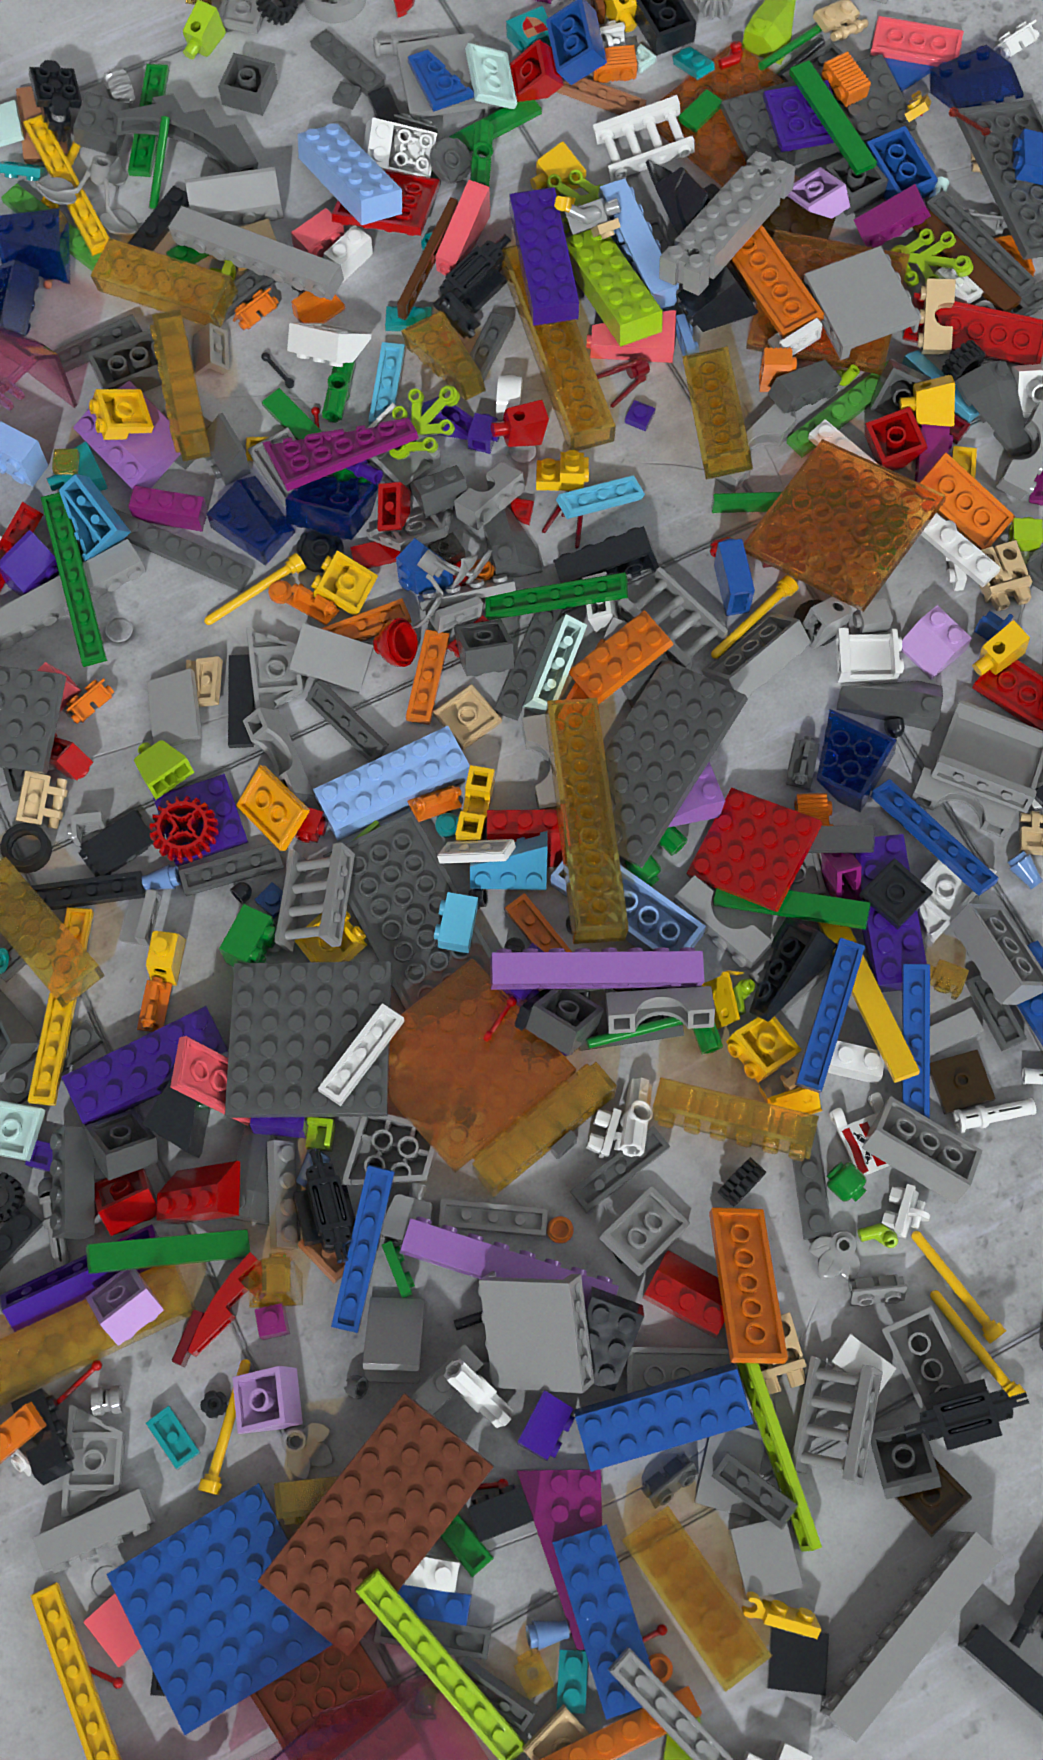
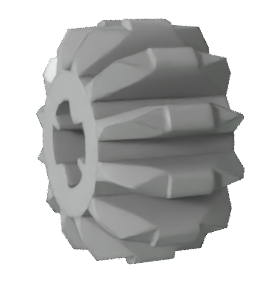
(714, 8)
(119, 86)

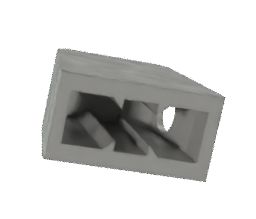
(825, 620)
(403, 1209)

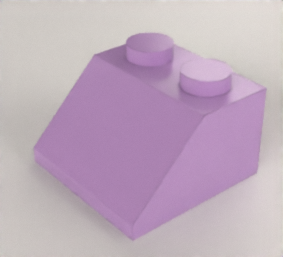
(821, 194)
(935, 642)
(124, 1305)
(267, 1400)

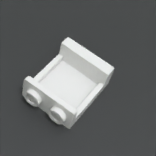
(868, 657)

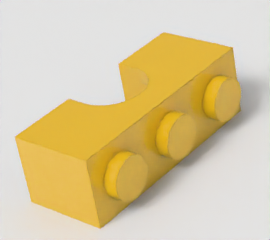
(477, 801)

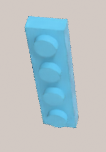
(387, 379)
(600, 497)

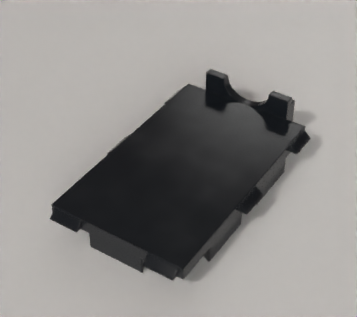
(116, 845)

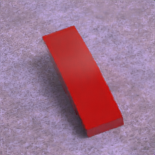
(24, 520)
(217, 1314)

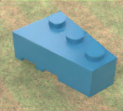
(93, 517)
(521, 871)

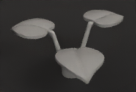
(102, 171)
(435, 567)

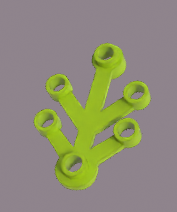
(567, 191)
(927, 258)
(422, 423)

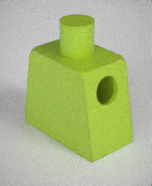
(202, 30)
(162, 767)

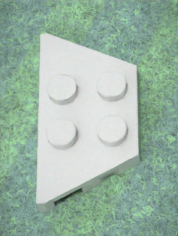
(946, 902)

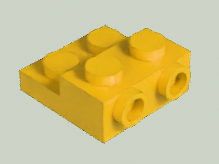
(120, 413)
(563, 475)
(344, 582)
(319, 951)
(762, 1047)

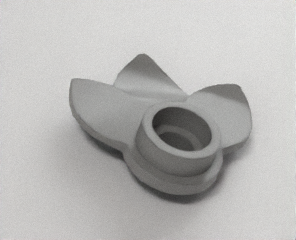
(833, 1259)
(310, 1451)

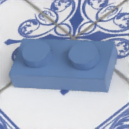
(684, 336)

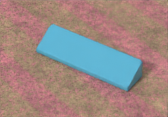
(922, 364)

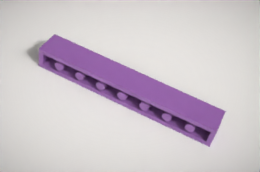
(596, 969)
(477, 1259)

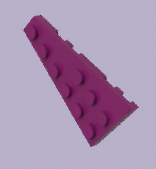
(334, 450)
(561, 1507)

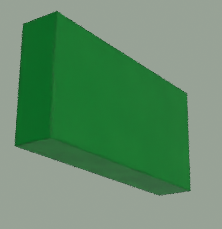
(700, 111)
(466, 1546)

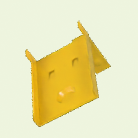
(724, 999)
(796, 1099)

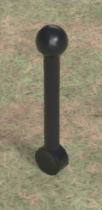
(289, 382)

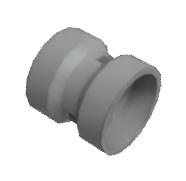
(107, 1400)

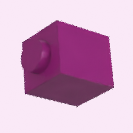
(272, 1321)

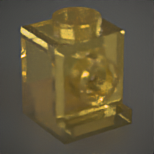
(948, 978)
(533, 1686)

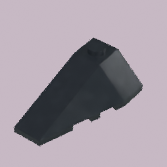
(796, 959)

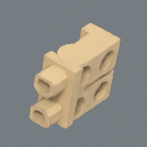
(1012, 578)
(794, 1364)

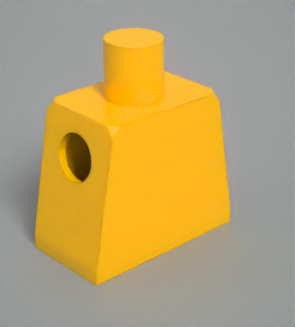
(622, 11)
(560, 162)
(932, 401)
(1002, 649)
(165, 953)

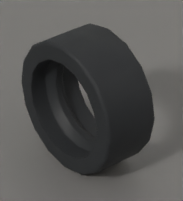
(19, 831)

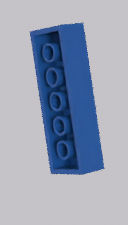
(663, 1416)

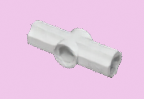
(636, 1117)
(478, 1393)

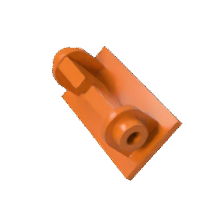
(247, 312)
(315, 607)
(81, 706)
(435, 803)
(154, 1005)

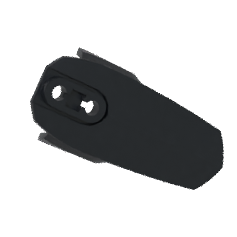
(680, 194)

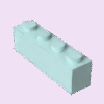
(555, 664)

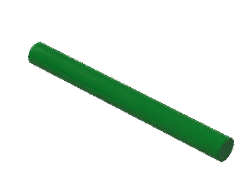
(797, 42)
(159, 162)
(641, 1030)

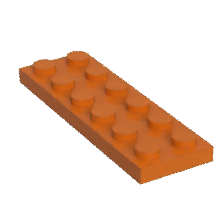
(775, 284)
(747, 1286)

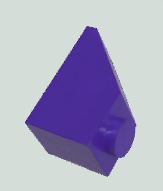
(460, 419)

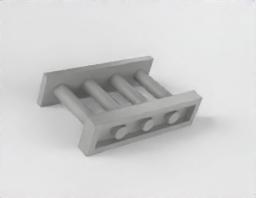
(665, 581)
(333, 907)
(857, 1437)

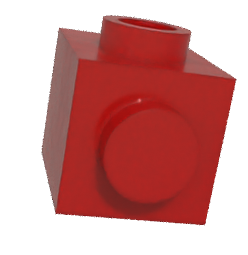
(312, 826)

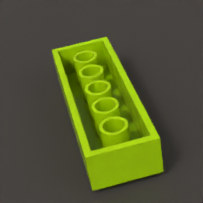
(613, 288)

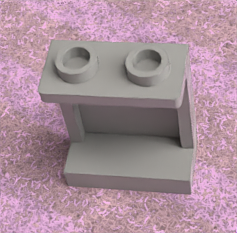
(408, 469)
(765, 1557)

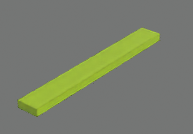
(779, 1454)
(440, 1666)

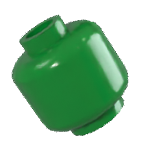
(647, 873)
(846, 1181)

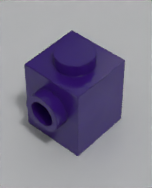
(480, 433)

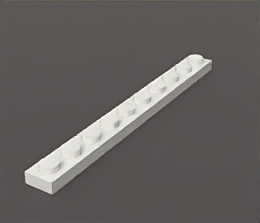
(938, 531)

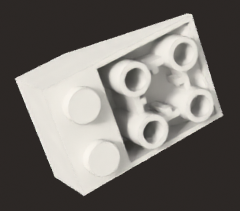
(399, 147)

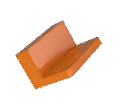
(312, 309)

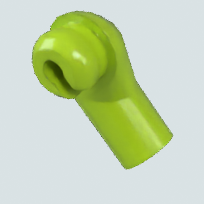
(848, 375)
(741, 992)
(880, 1233)

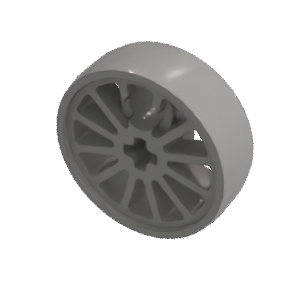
(334, 10)

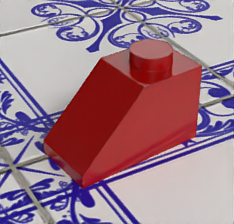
(393, 506)
(69, 759)

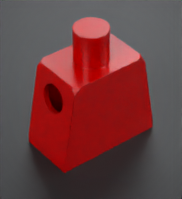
(522, 424)

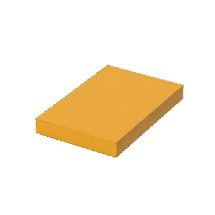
(272, 808)

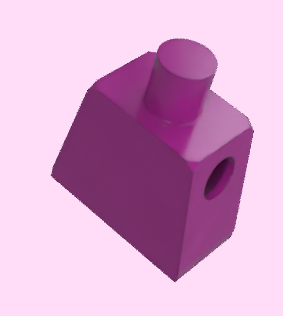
(842, 875)

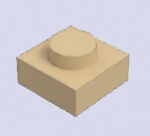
(606, 229)

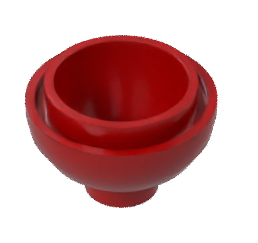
(396, 642)

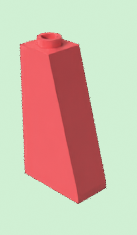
(465, 227)
(654, 348)

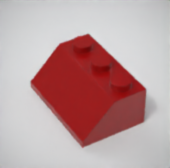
(527, 824)
(200, 1194)
(687, 1294)

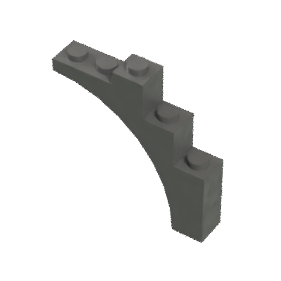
(194, 128)

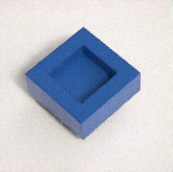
(270, 899)

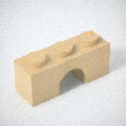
(935, 337)

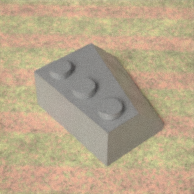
(392, 1145)

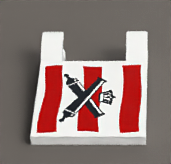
(855, 1133)

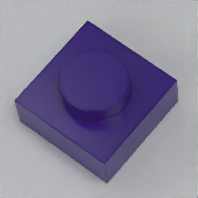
(639, 415)
(41, 1156)

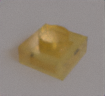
(65, 461)

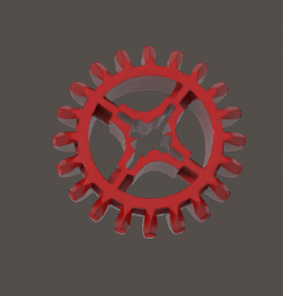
(195, 812)

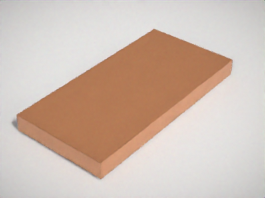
(28, 110)

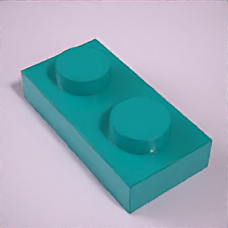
(693, 62)
(31, 171)
(393, 323)
(173, 1437)
(572, 1680)

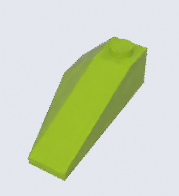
(770, 28)

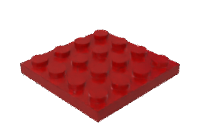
(417, 201)
(754, 849)

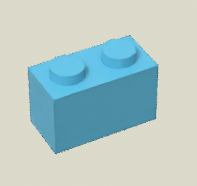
(457, 922)

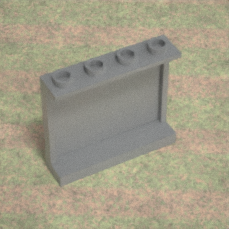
(452, 54)
(861, 300)
(991, 756)
(536, 1333)

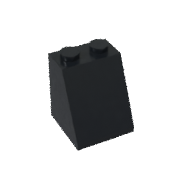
(718, 304)
(179, 1120)

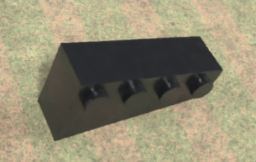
(616, 554)

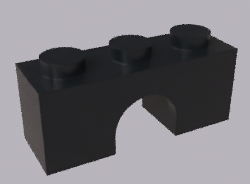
(52, 1455)

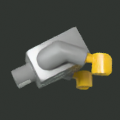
(588, 215)

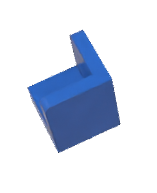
(991, 624)

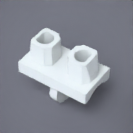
(613, 34)
(603, 1144)
(901, 1221)

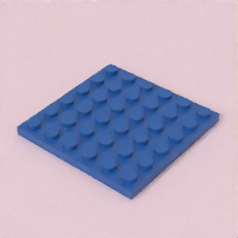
(205, 1614)

